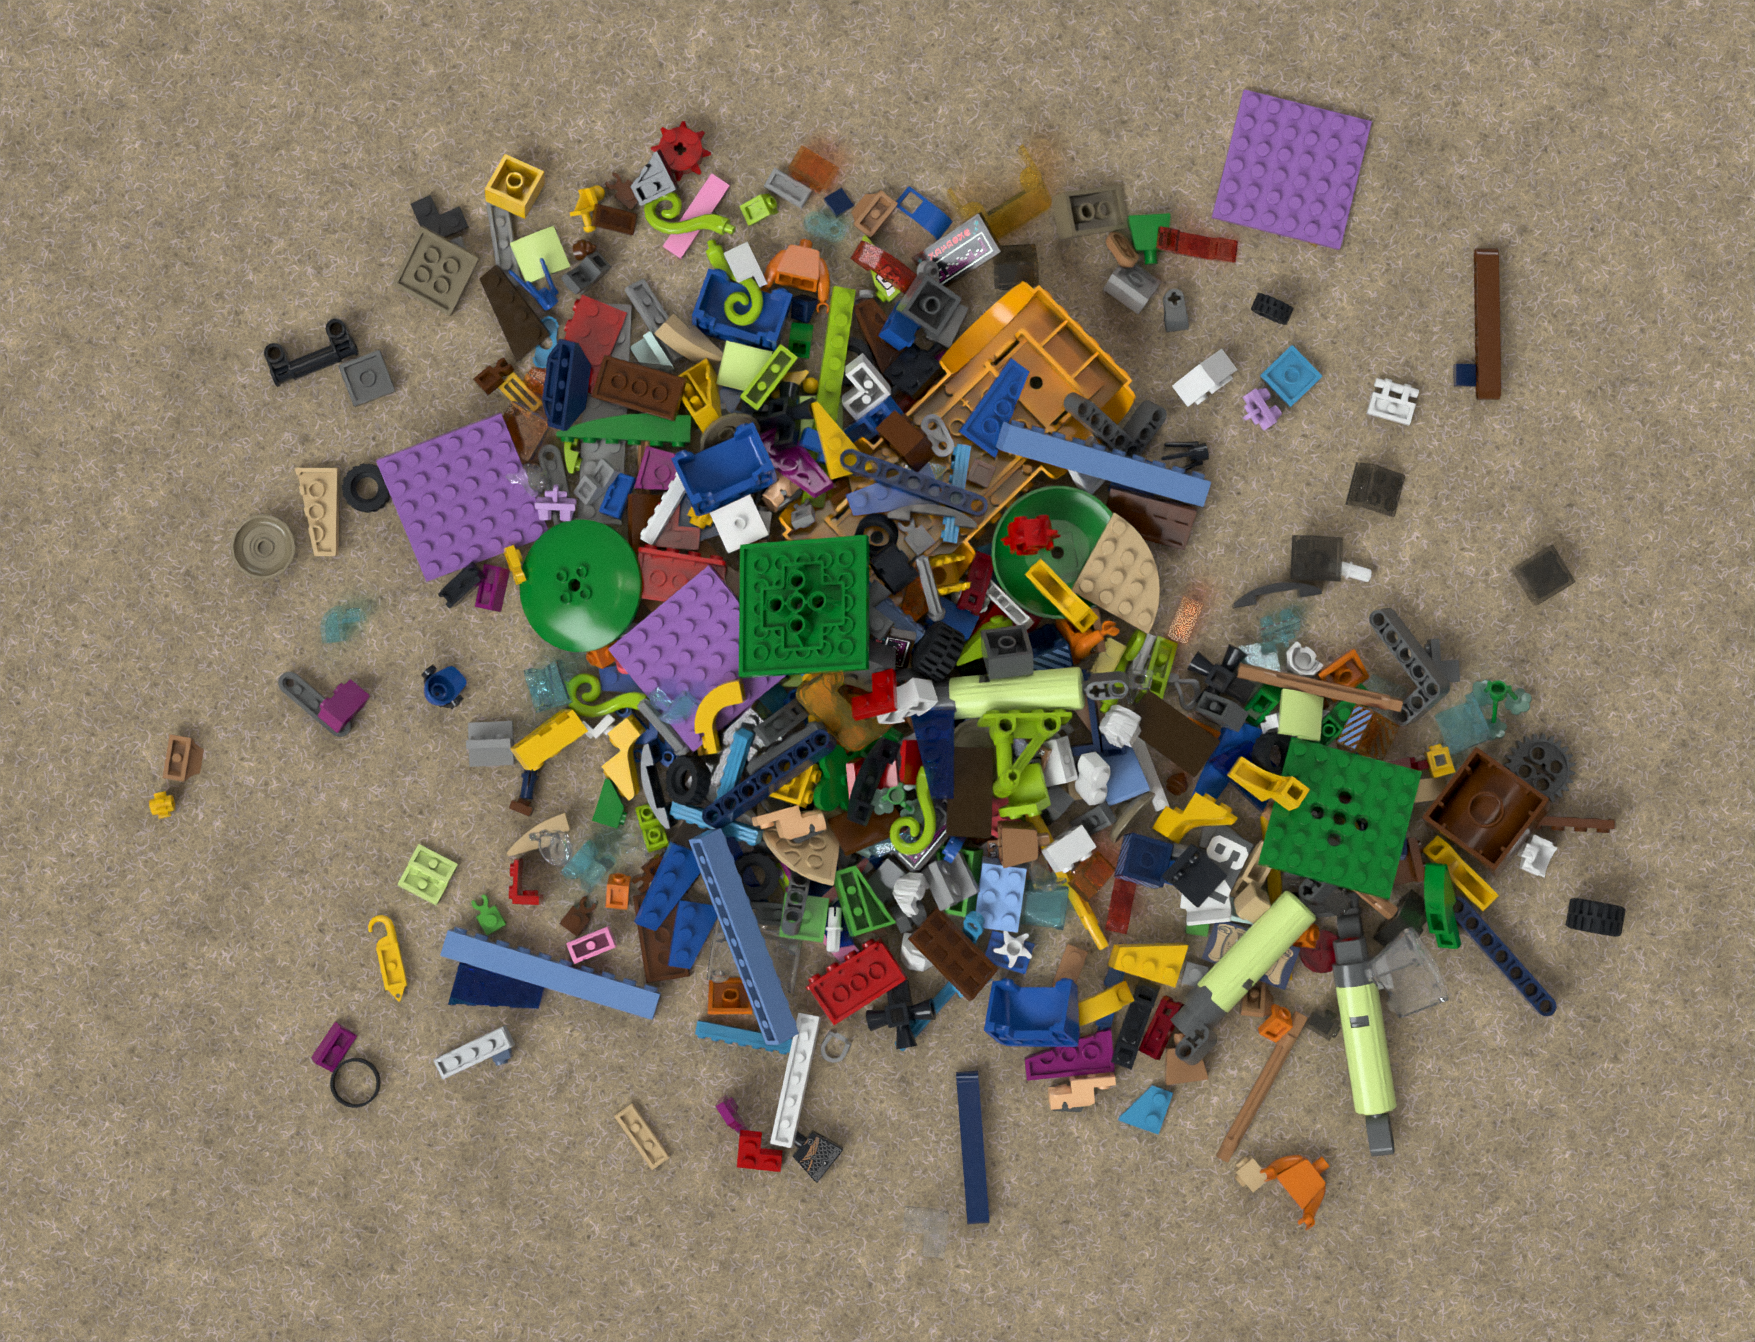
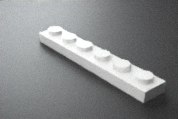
(795, 1081)

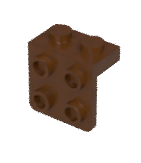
(1412, 868)

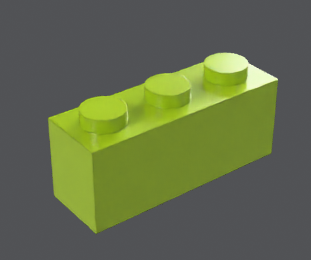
(768, 377)

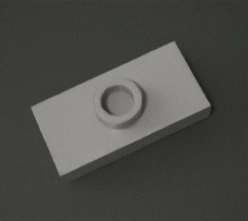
(788, 188)

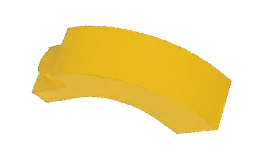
(723, 695)
(1104, 1003)

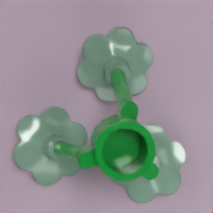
(1494, 692)
(886, 798)

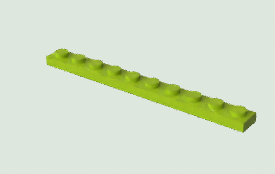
(833, 365)

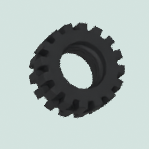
(1272, 308)

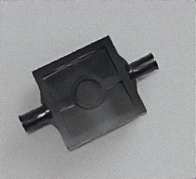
(913, 370)

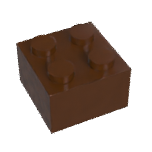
(906, 440)

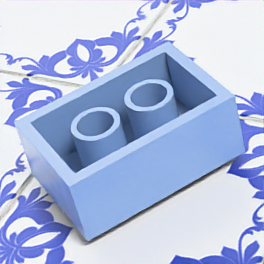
(1000, 894)

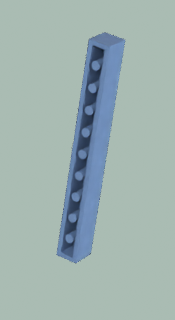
(1103, 464)
(743, 936)
(550, 973)

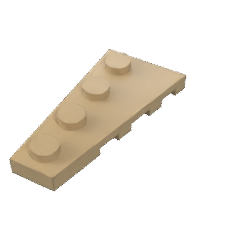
(321, 500)

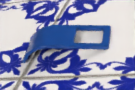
(927, 215)

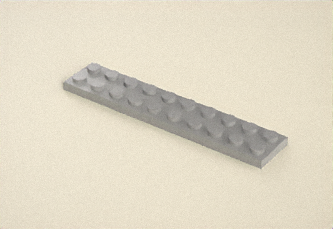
(599, 409)

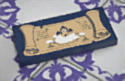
(1226, 934)

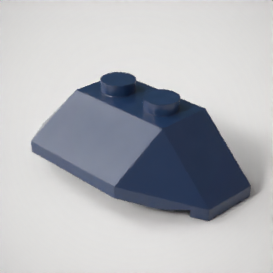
(565, 384)

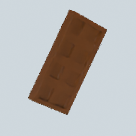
(1153, 517)
(953, 954)

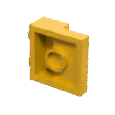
(799, 789)

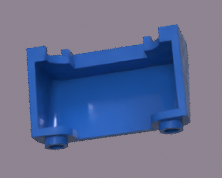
(713, 322)
(725, 471)
(1033, 1014)

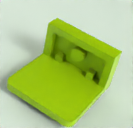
(1029, 796)

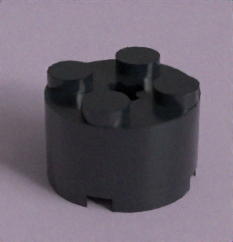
(892, 568)

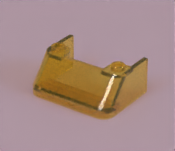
(1018, 209)
(820, 698)

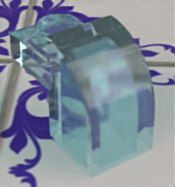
(333, 623)
(674, 711)

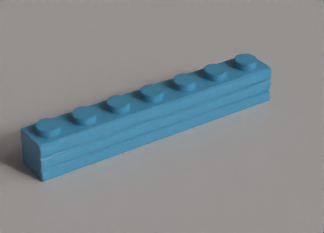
(958, 479)
(736, 762)
(736, 829)
(738, 1035)

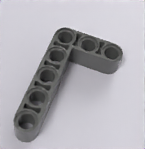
(1130, 439)
(1412, 665)
(795, 893)

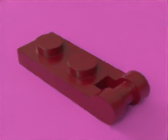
(979, 576)
(1160, 1028)

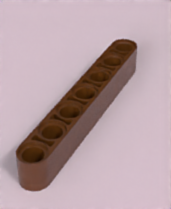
(1487, 323)

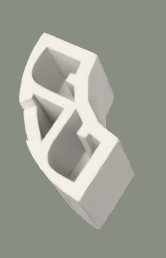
(912, 698)

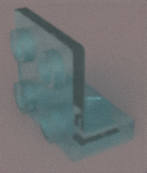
(1463, 725)

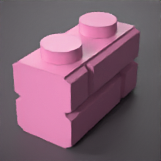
(591, 944)

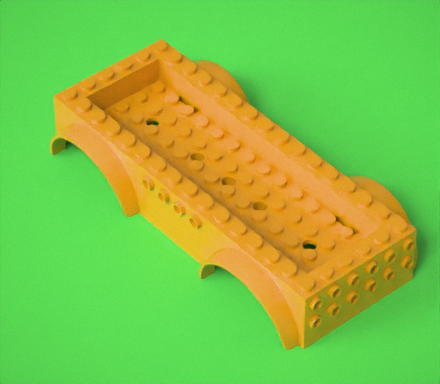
(1049, 348)

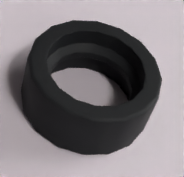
(881, 521)

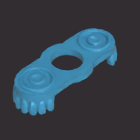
(541, 355)
(978, 920)

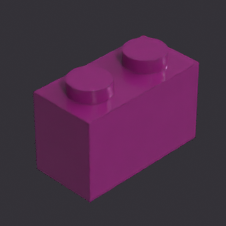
(343, 706)

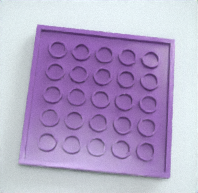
(1291, 169)
(458, 496)
(692, 647)

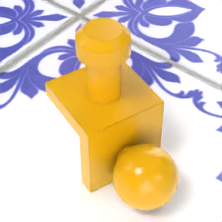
(585, 204)
(810, 384)

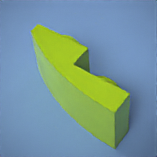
(572, 457)
(652, 829)

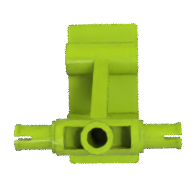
(1019, 726)

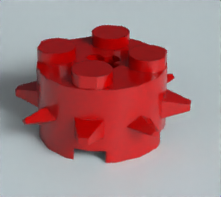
(686, 138)
(1030, 535)

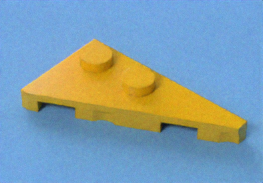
(833, 443)

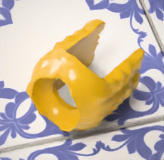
(951, 581)

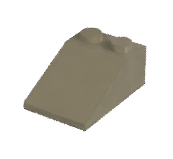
(1089, 212)

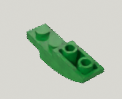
(1335, 720)
(1439, 905)

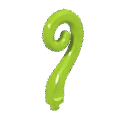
(707, 221)
(717, 260)
(1133, 648)
(625, 700)
(929, 814)

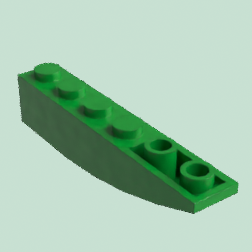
(632, 428)

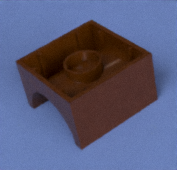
(1487, 811)

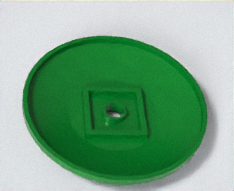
(1080, 523)
(607, 591)

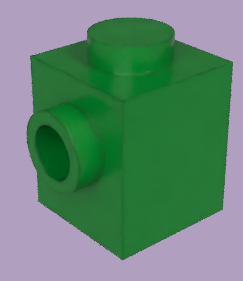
(800, 339)

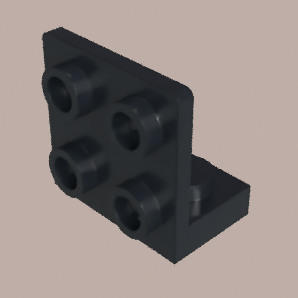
(1194, 875)

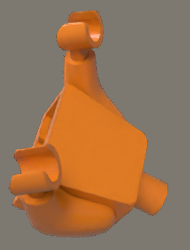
(800, 269)
(1081, 643)
(1301, 1181)

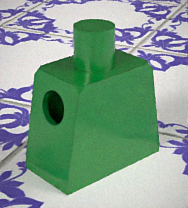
(1144, 234)

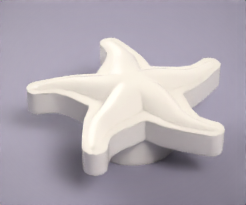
(1013, 948)

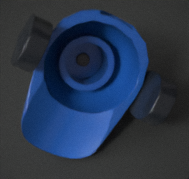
(443, 686)

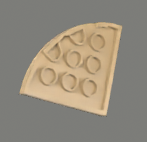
(1121, 575)
(812, 858)

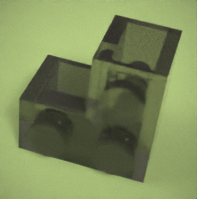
(1409, 913)

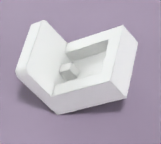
(603, 727)

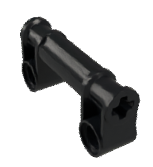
(314, 361)

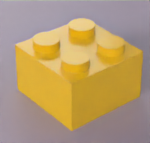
(514, 186)

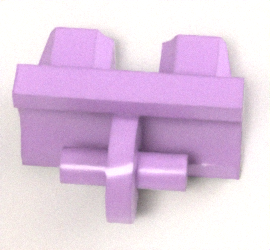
(1258, 410)
(556, 501)

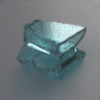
(548, 687)
(588, 866)
(1044, 907)

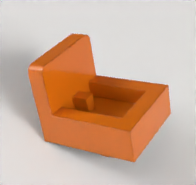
(601, 657)

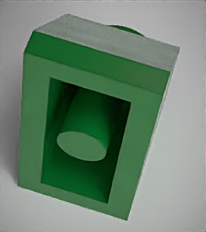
(1262, 703)
(610, 807)

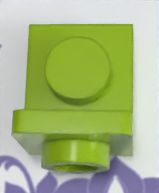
(759, 208)

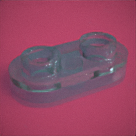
(823, 229)
(885, 846)

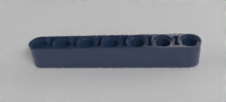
(905, 474)
(779, 779)
(1509, 961)
(972, 1147)

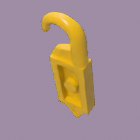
(390, 958)

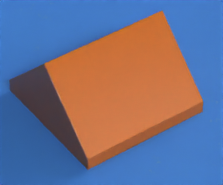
(1345, 670)
(728, 998)

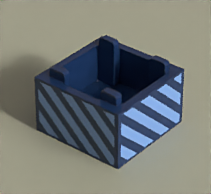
(1049, 648)
(1143, 860)

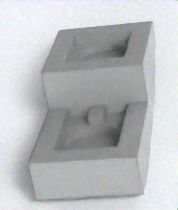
(594, 486)

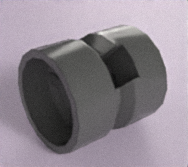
(906, 923)

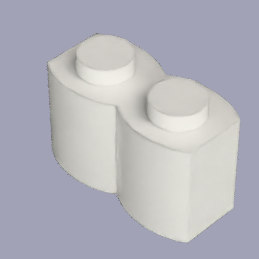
(1092, 778)

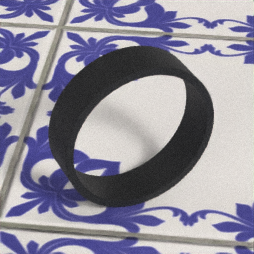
(332, 1082)

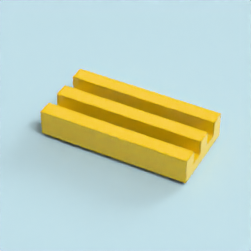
(523, 385)

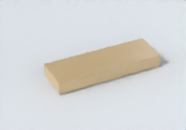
(642, 1136)

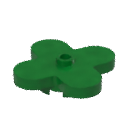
(833, 786)

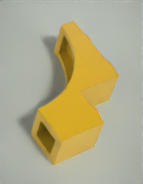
(1265, 785)

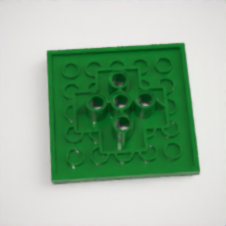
(832, 635)
(1379, 797)

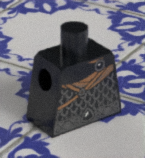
(815, 1153)

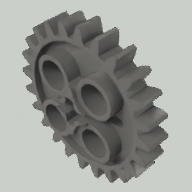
(1549, 752)

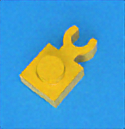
(513, 560)

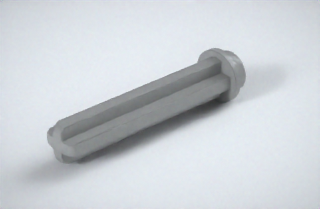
(936, 611)
(665, 729)

